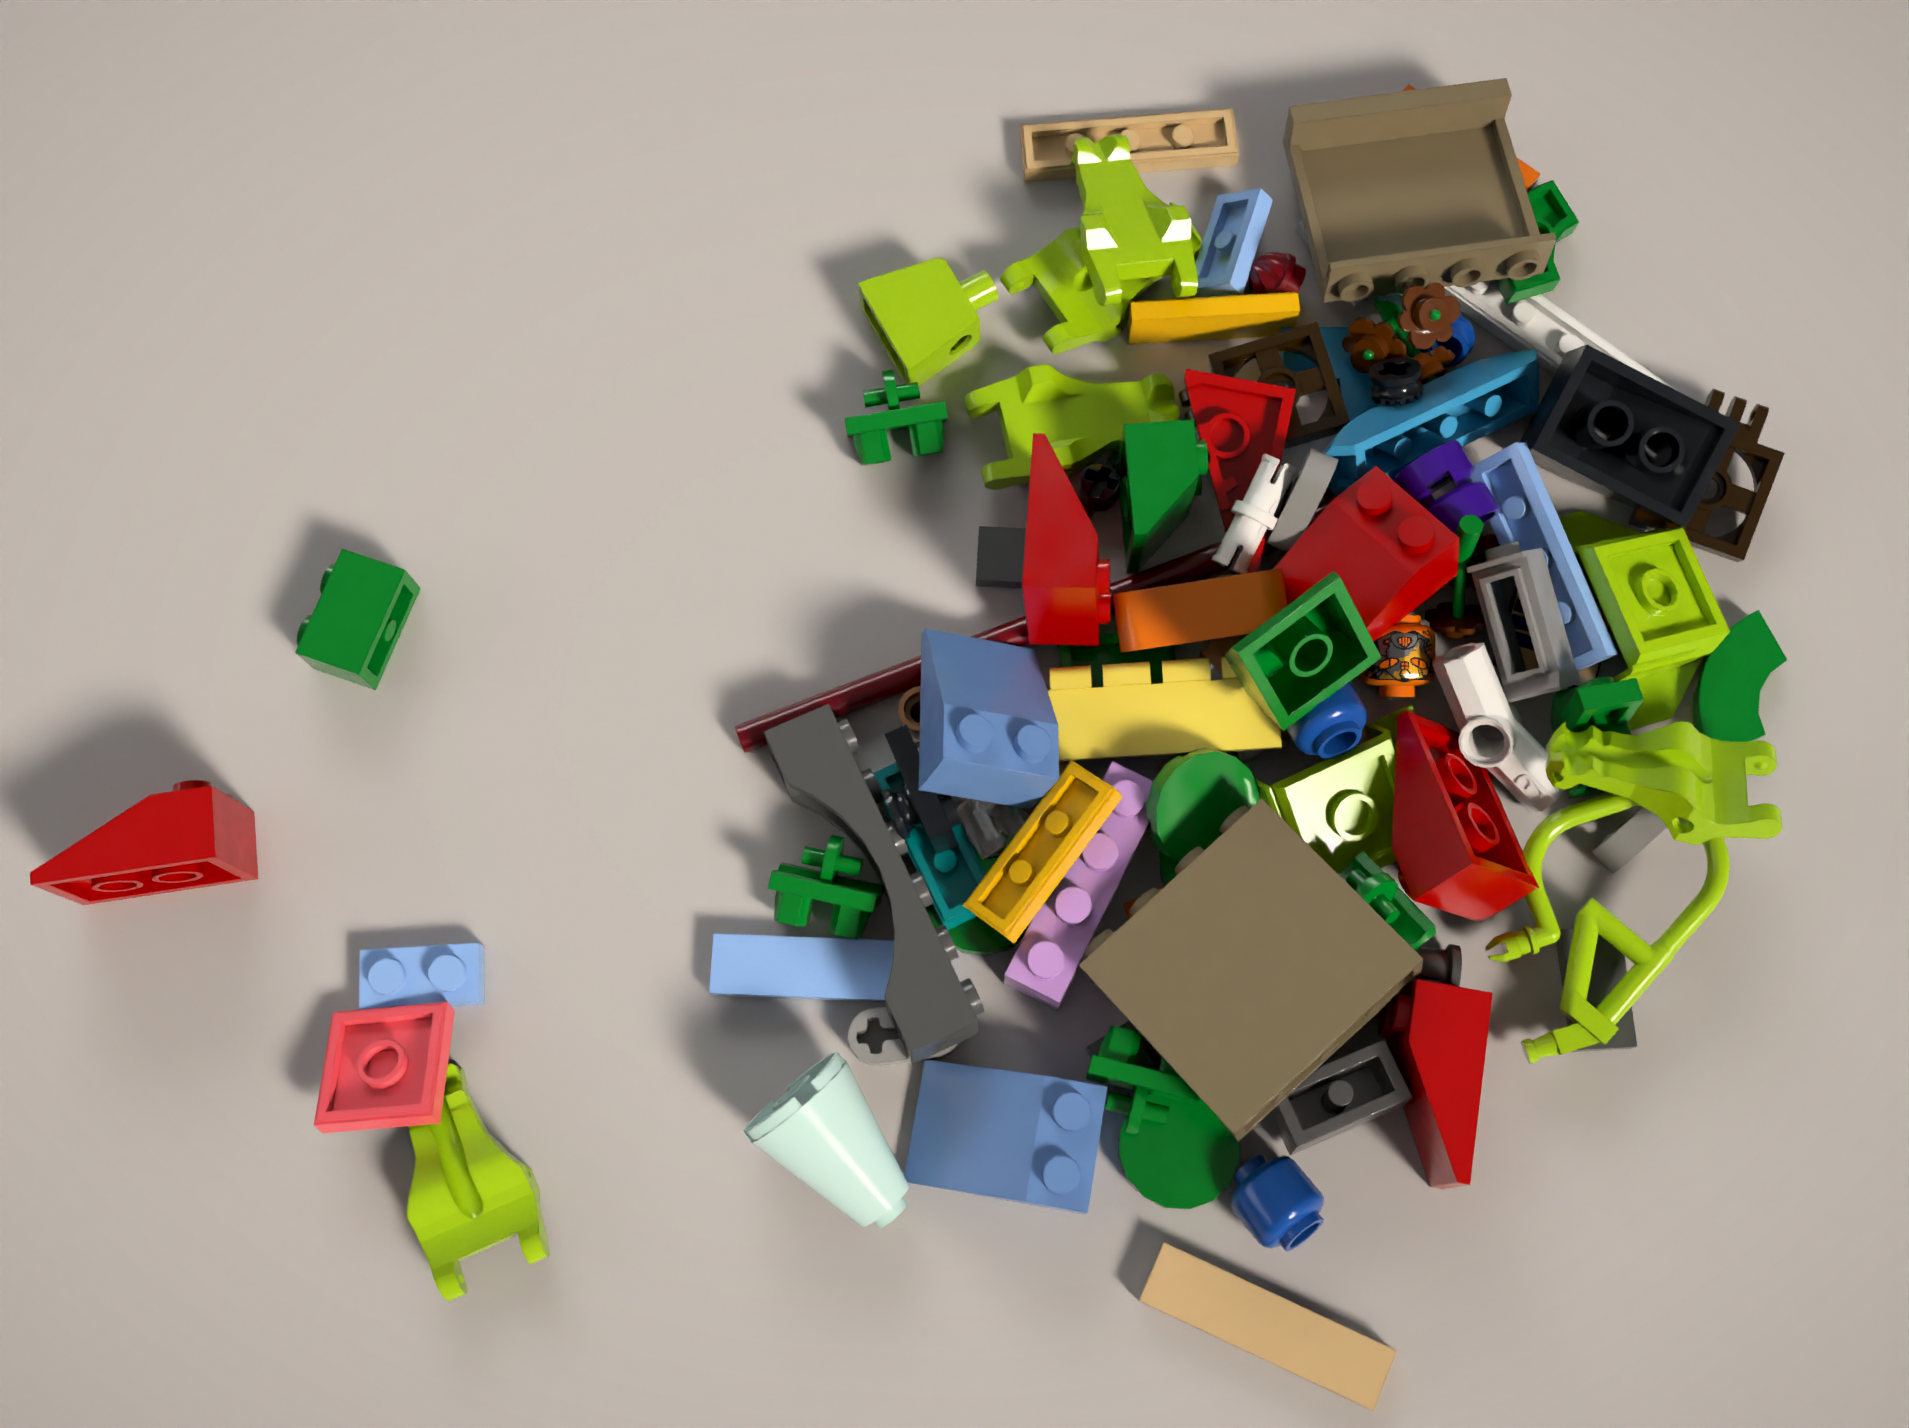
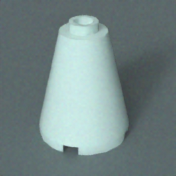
(833, 1143)

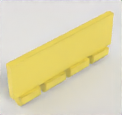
(1155, 719)

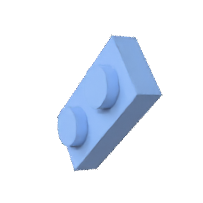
(1231, 242)
(422, 976)

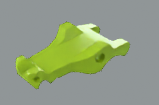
(1125, 226)
(1069, 292)
(1073, 414)
(1675, 773)
(469, 1191)

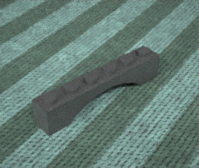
(923, 989)

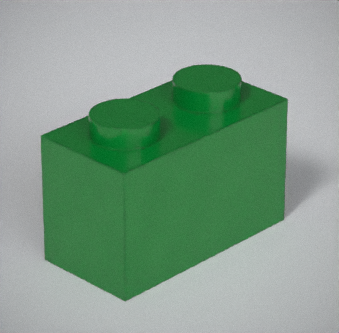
(357, 618)

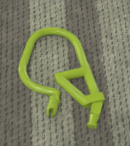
(1591, 1023)

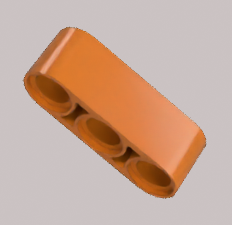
(1198, 610)

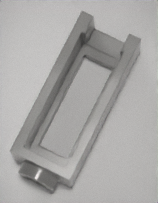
(1542, 616)

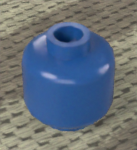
(1331, 725)
(1277, 1202)

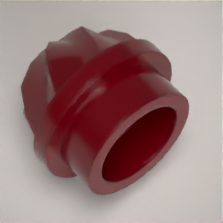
(1276, 274)

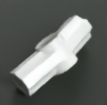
(1479, 700)

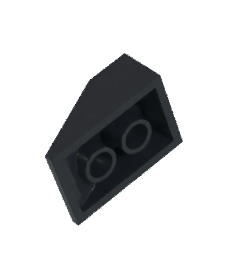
(1628, 436)

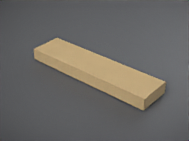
(1155, 142)
(1267, 1326)

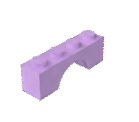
(1075, 908)

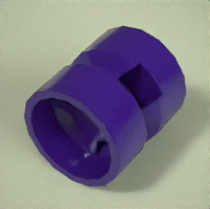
(1438, 468)

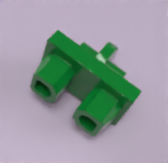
(871, 429)
(851, 897)
(1388, 900)
(1117, 1068)

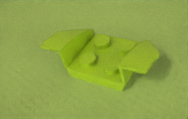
(1653, 604)
(1345, 800)

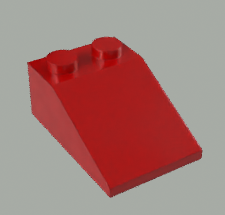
(1380, 546)
(1062, 573)
(1452, 827)
(158, 847)
(1440, 1050)

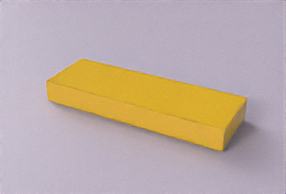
(1211, 317)
(1043, 851)

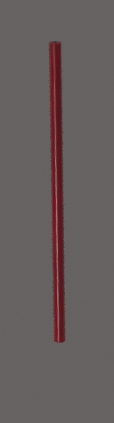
(907, 674)

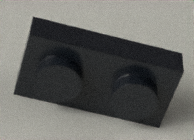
(935, 810)

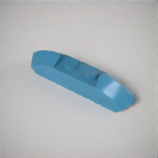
(1452, 408)

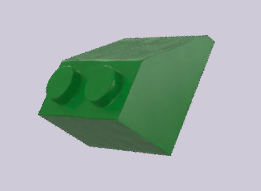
(1159, 477)
(1304, 652)

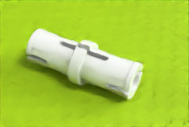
(1254, 514)

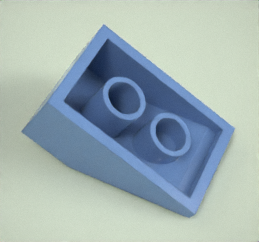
(985, 721)
(1006, 1135)

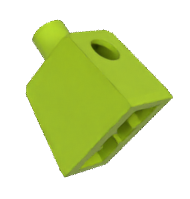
(926, 315)

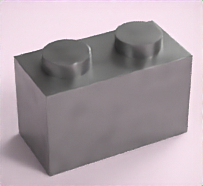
(1341, 1097)

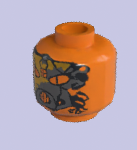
(1406, 659)

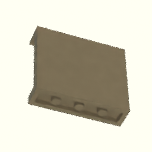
(1412, 191)
(1250, 966)

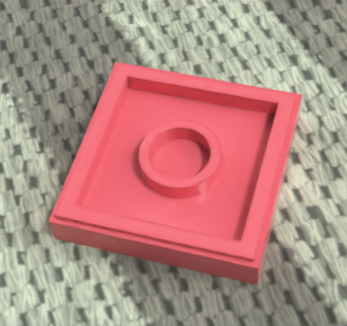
(385, 1068)

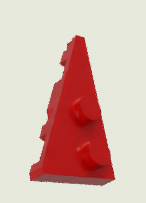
(1239, 426)

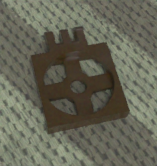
(1303, 341)
(1763, 465)

